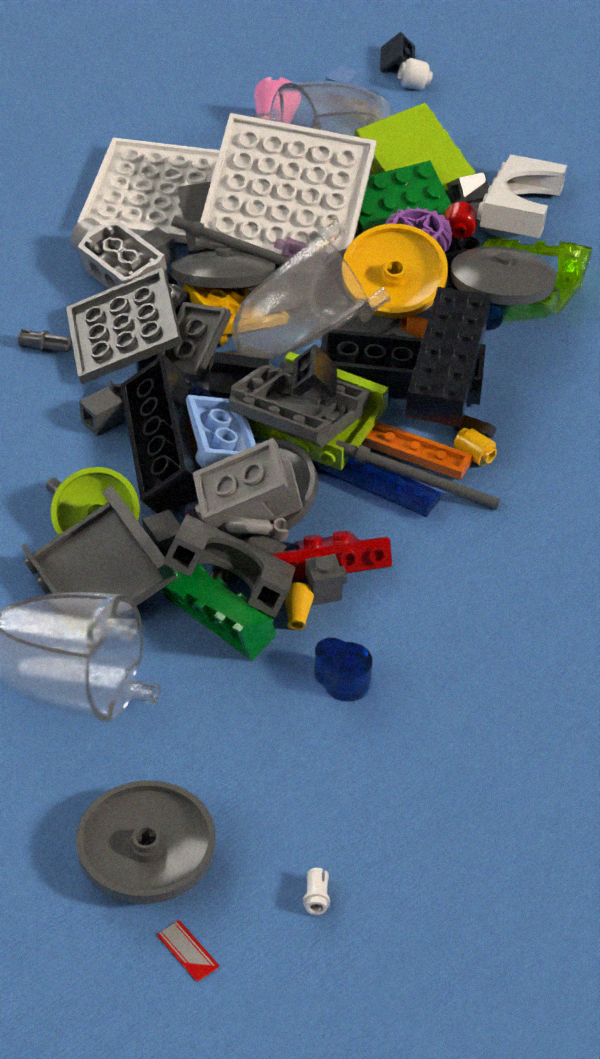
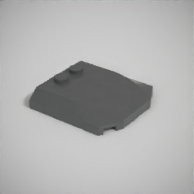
(313, 417)

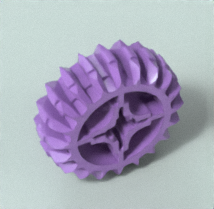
(427, 221)

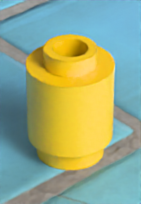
(476, 444)

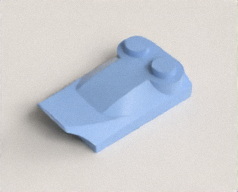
(217, 430)

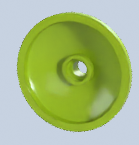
(82, 495)

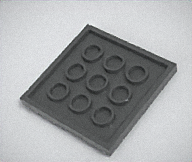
(123, 325)

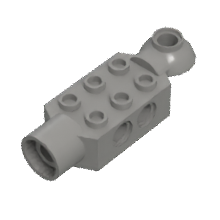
(116, 253)

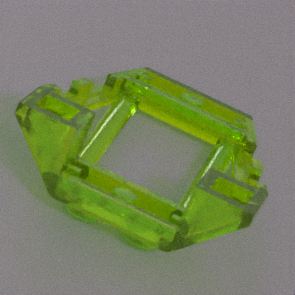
(572, 266)

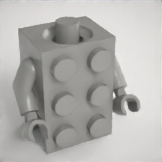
(249, 492)

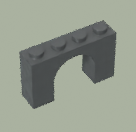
(264, 573)

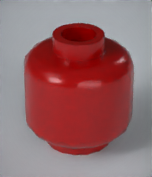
(462, 219)

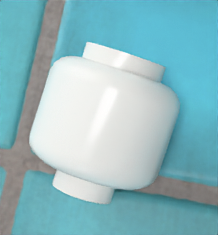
(414, 74)

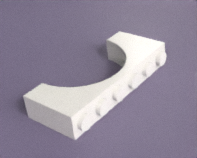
(511, 213)

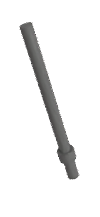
(199, 230)
(362, 455)

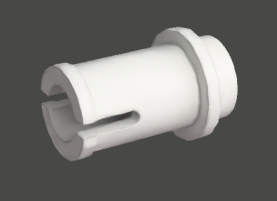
(316, 899)

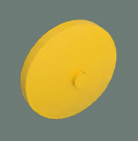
(403, 263)

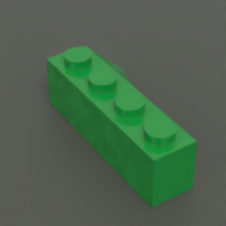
(221, 611)

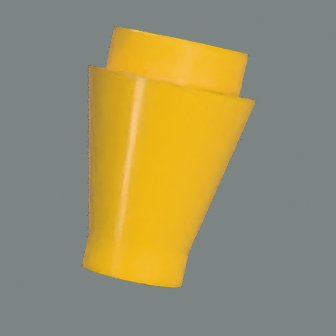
(298, 605)

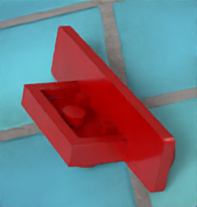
(349, 550)

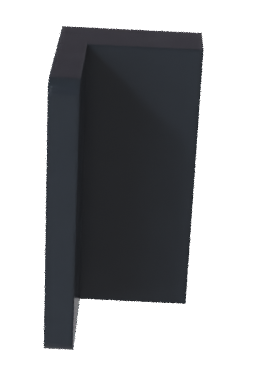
(396, 51)
(230, 368)
(314, 369)

